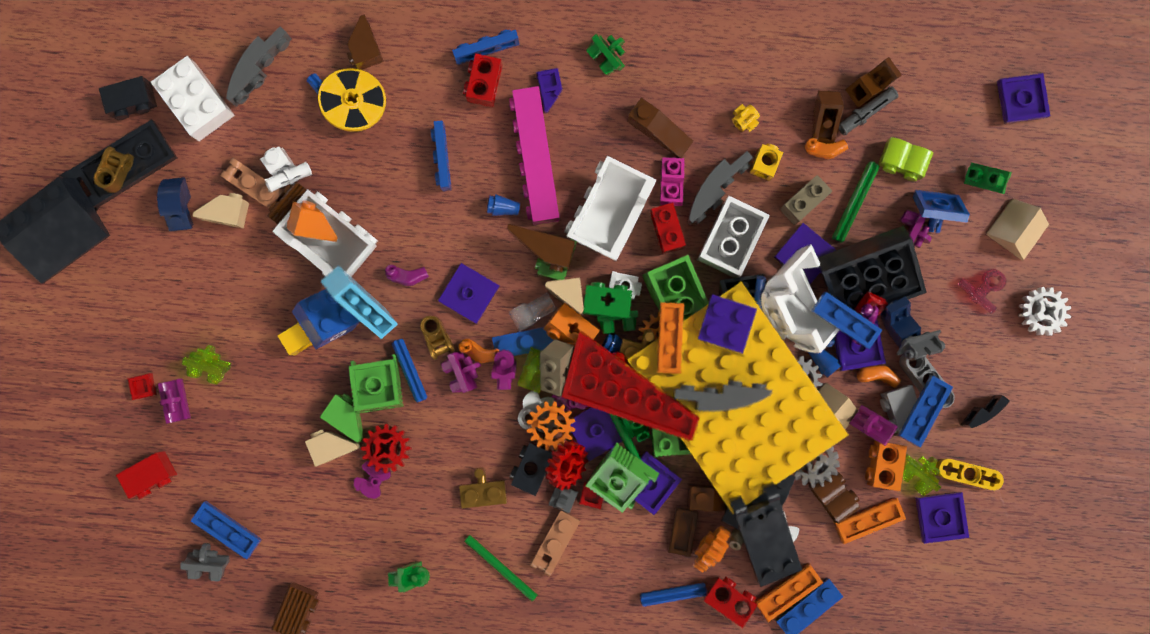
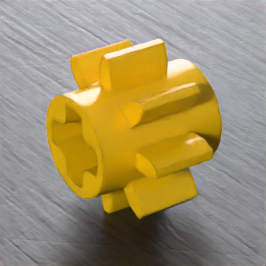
(745, 118)

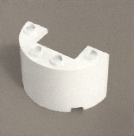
(610, 208)
(349, 251)
(789, 303)

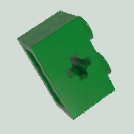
(618, 309)

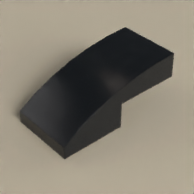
(981, 415)

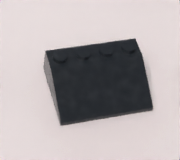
(52, 229)
(879, 265)

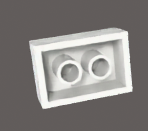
(192, 98)
(733, 237)

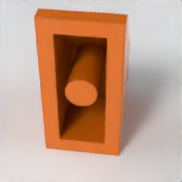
(309, 222)

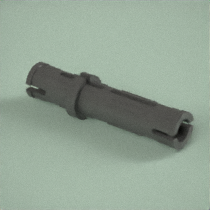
(859, 116)

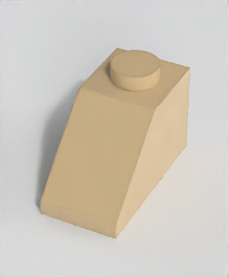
(224, 210)
(329, 446)

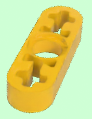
(977, 478)

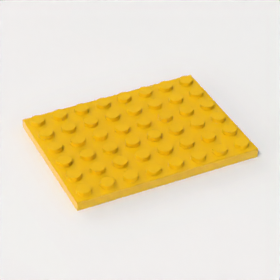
(758, 441)

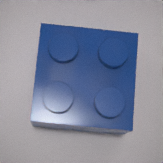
(323, 318)

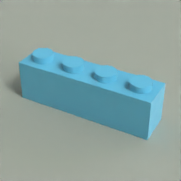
(359, 302)

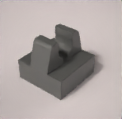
(563, 499)

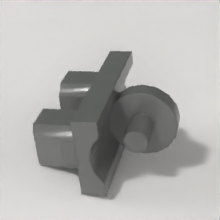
(206, 561)

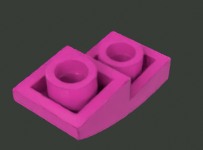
(672, 181)

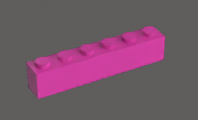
(535, 154)

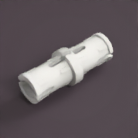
(288, 176)

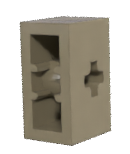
(805, 200)
(555, 366)

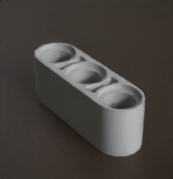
(917, 373)

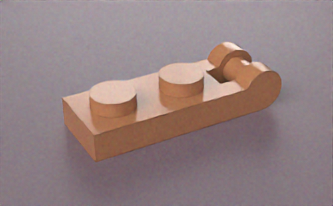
(251, 183)
(555, 542)

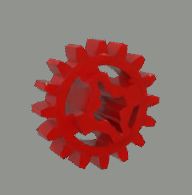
(379, 441)
(566, 465)

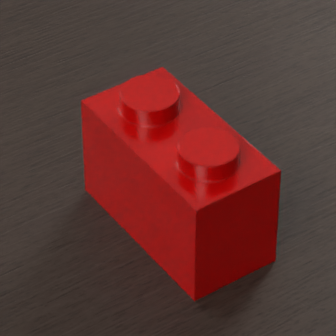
(146, 475)

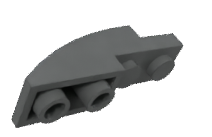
(248, 71)
(711, 193)
(731, 397)

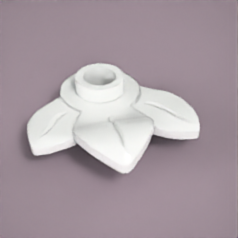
(529, 404)

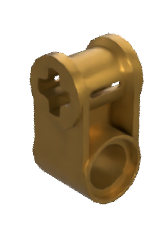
(112, 167)
(436, 338)

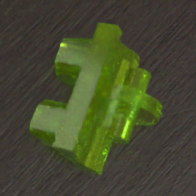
(206, 361)
(531, 372)
(927, 481)

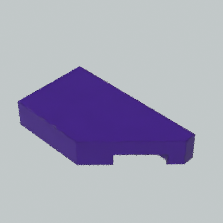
(549, 87)

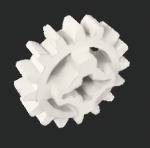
(1054, 314)

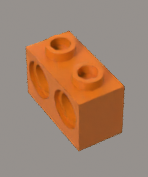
(893, 466)

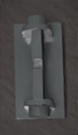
(921, 345)

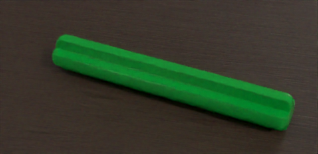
(855, 202)

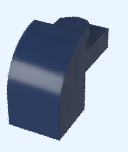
(172, 203)
(899, 321)

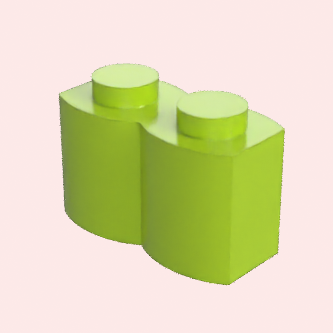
(905, 158)

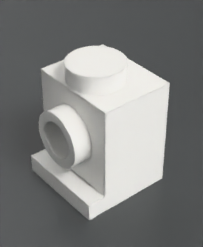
(276, 160)
(619, 278)

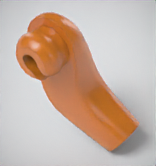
(824, 150)
(477, 352)
(878, 372)

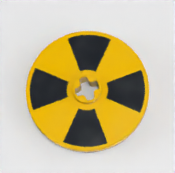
(348, 115)

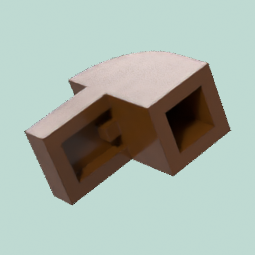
(873, 82)

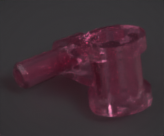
(978, 295)

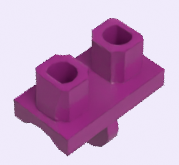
(915, 223)
(504, 369)
(464, 372)
(174, 401)
(873, 425)

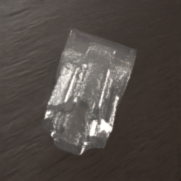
(527, 314)

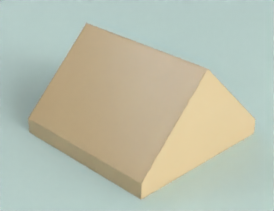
(1018, 227)
(568, 292)
(839, 404)

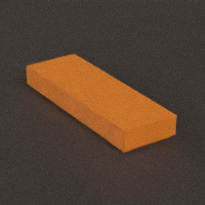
(670, 338)
(870, 520)
(788, 592)

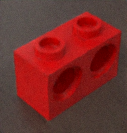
(488, 80)
(667, 228)
(727, 606)

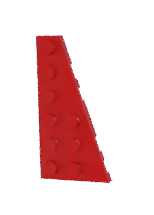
(612, 386)

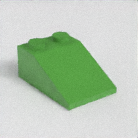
(676, 284)

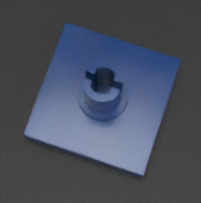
(940, 208)

